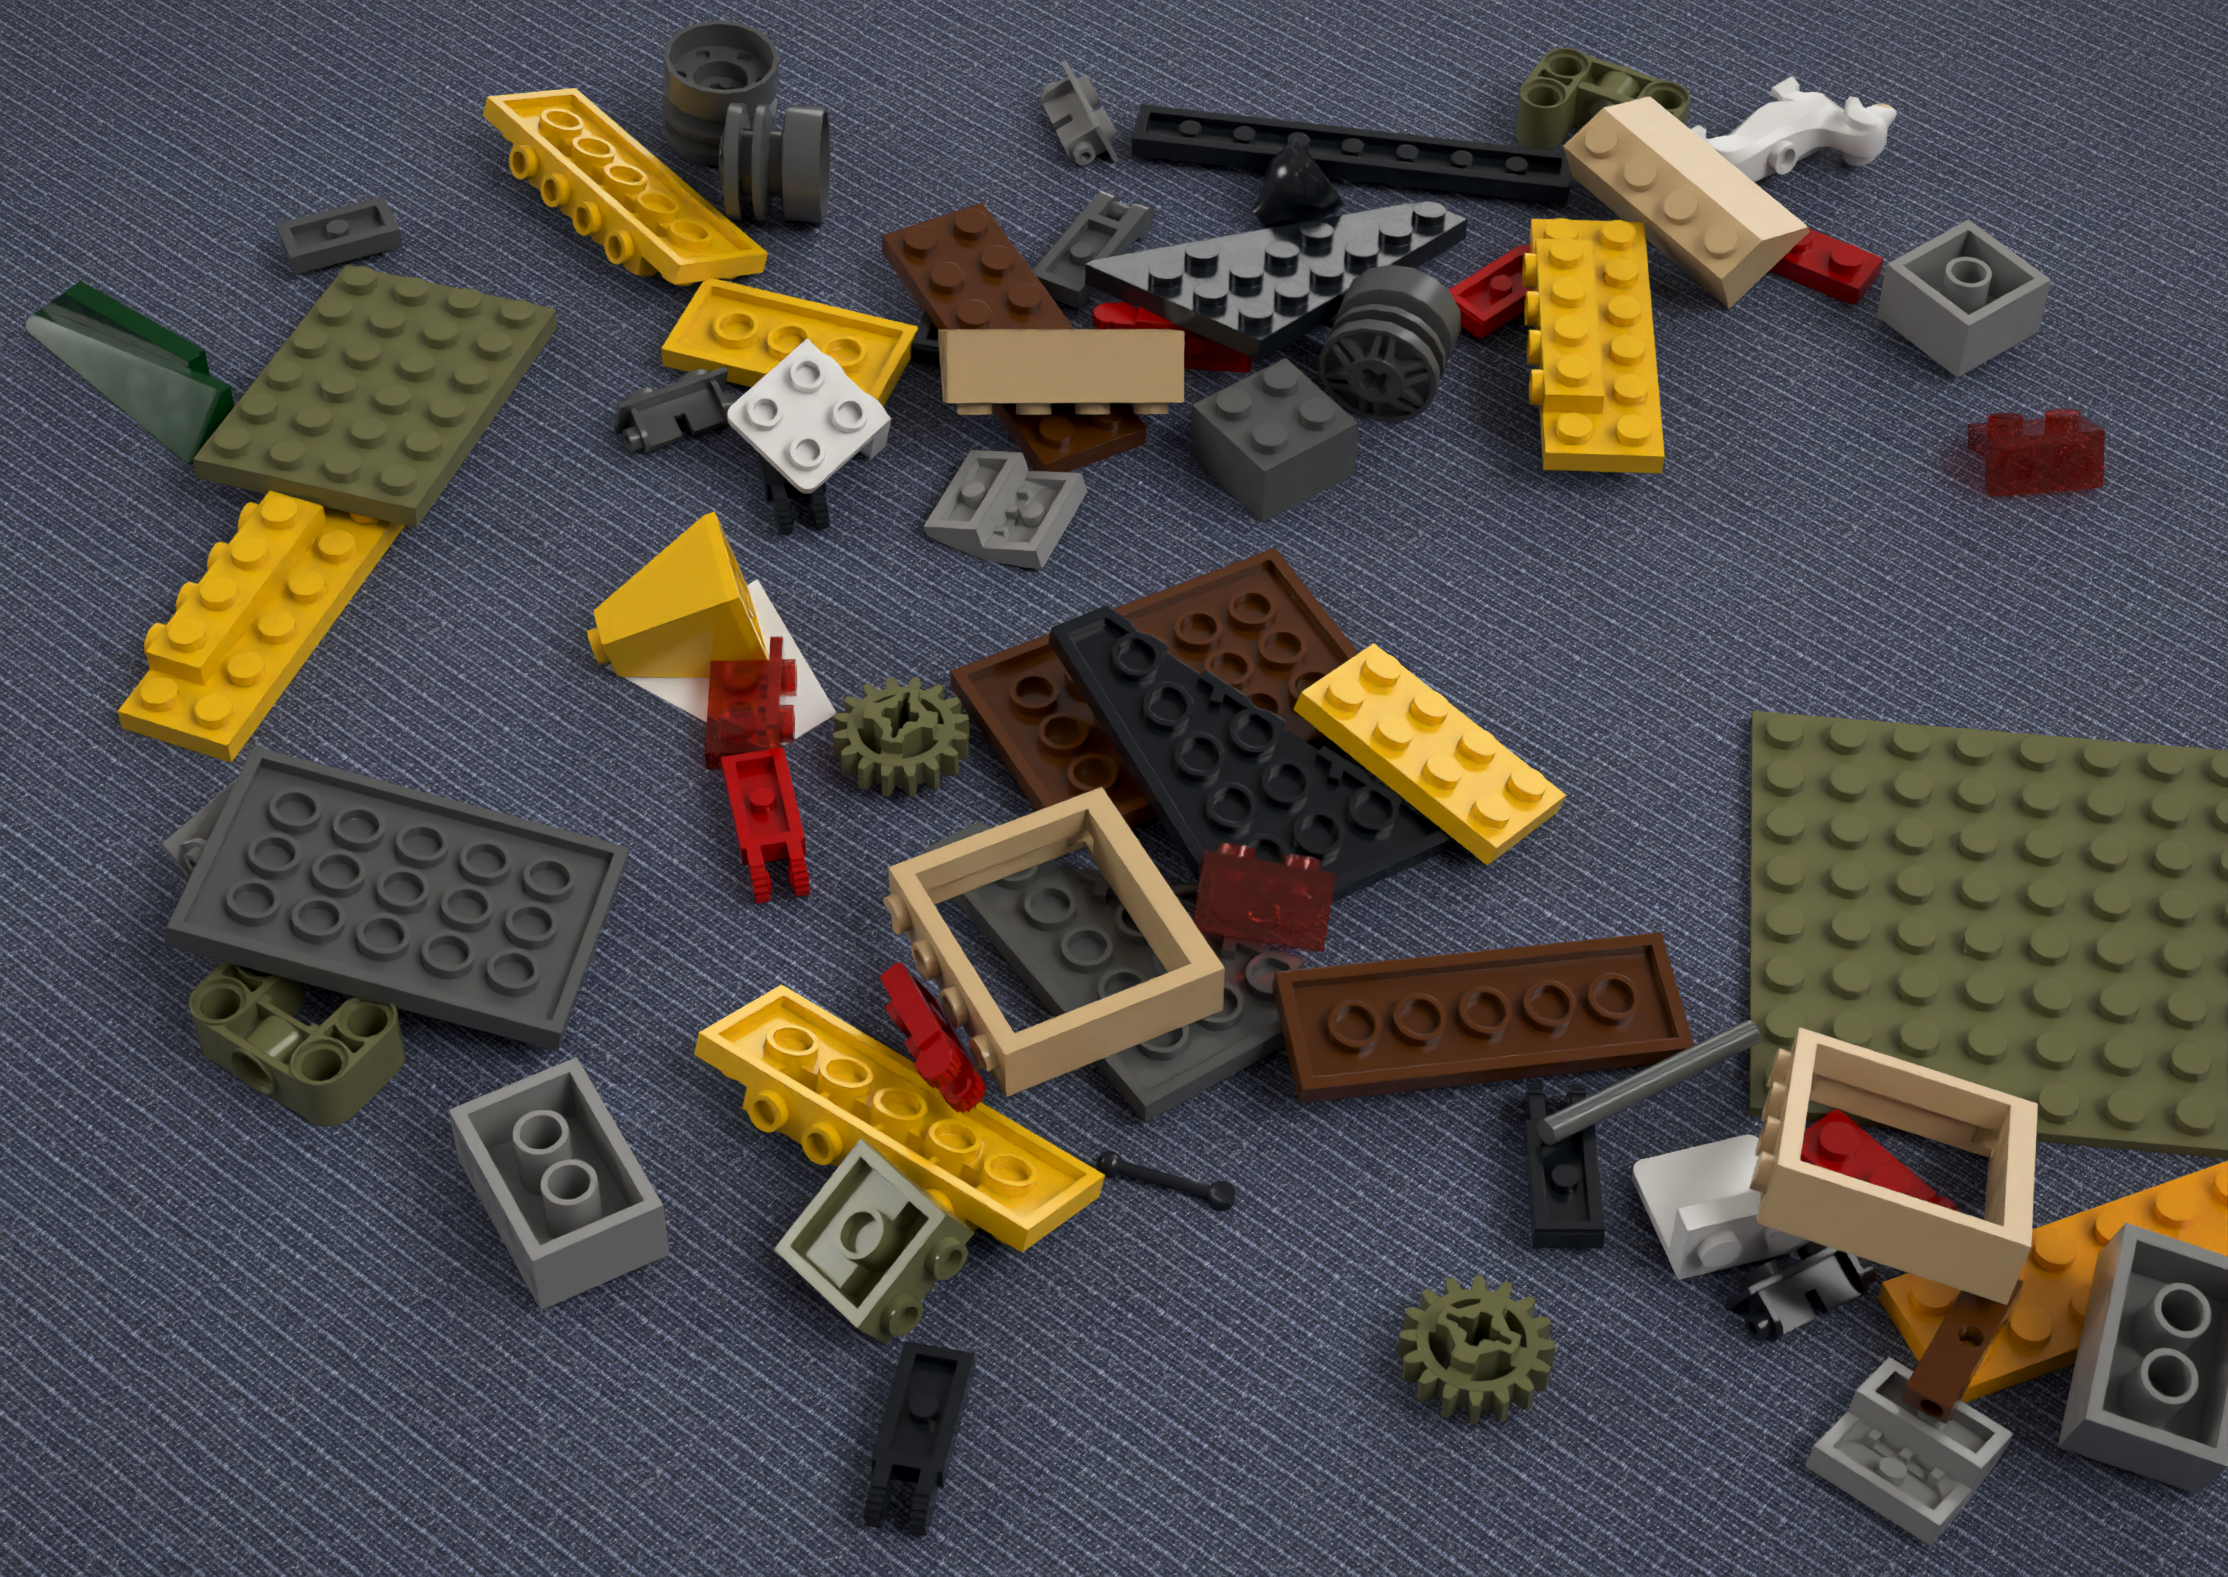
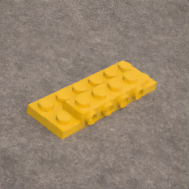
(619, 190)
(1592, 346)
(251, 622)
(838, 1086)

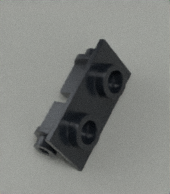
(1778, 1297)

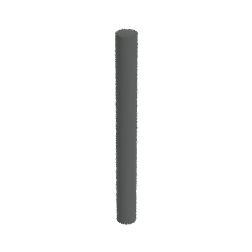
(1648, 1082)

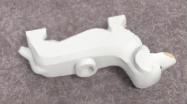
(1800, 126)

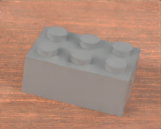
(559, 1183)
(2153, 1362)

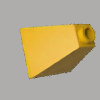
(680, 611)

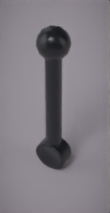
(1219, 1194)

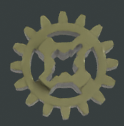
(901, 736)
(1481, 1347)

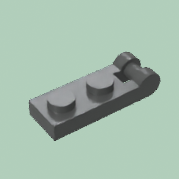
(1099, 232)

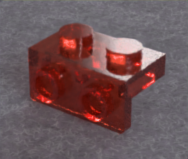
(2039, 454)
(1264, 899)

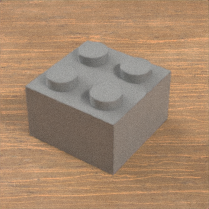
(1963, 298)

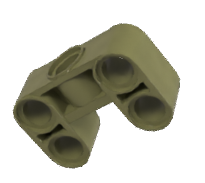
(1573, 87)
(314, 1070)

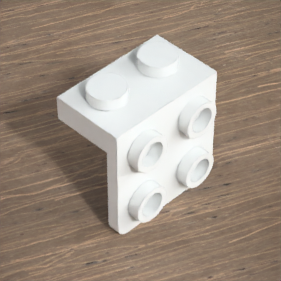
(809, 418)
(1706, 1209)

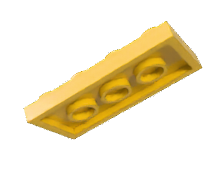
(758, 328)
(1430, 753)

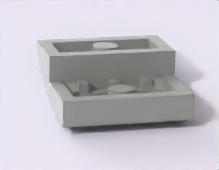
(1005, 510)
(1906, 1460)

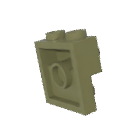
(875, 1244)

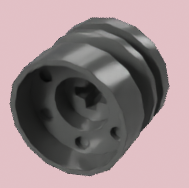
(707, 71)
(776, 162)
(1390, 343)

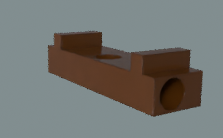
(1947, 1363)

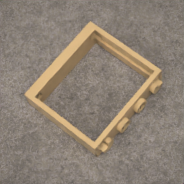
(1094, 1031)
(1879, 1222)

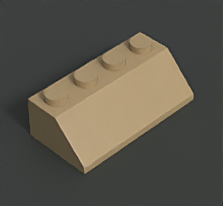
(1686, 194)
(1061, 367)

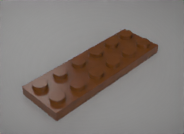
(976, 279)
(1480, 1016)

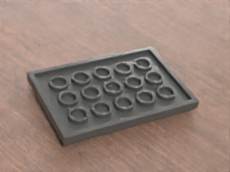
(400, 898)

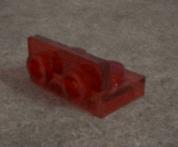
(749, 705)

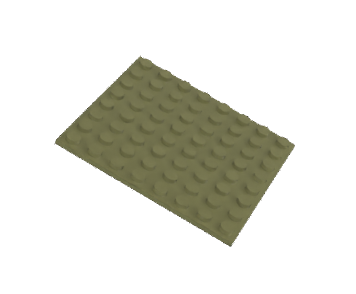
(1999, 918)

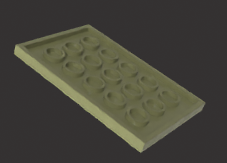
(377, 395)

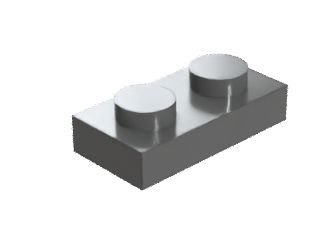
(338, 235)

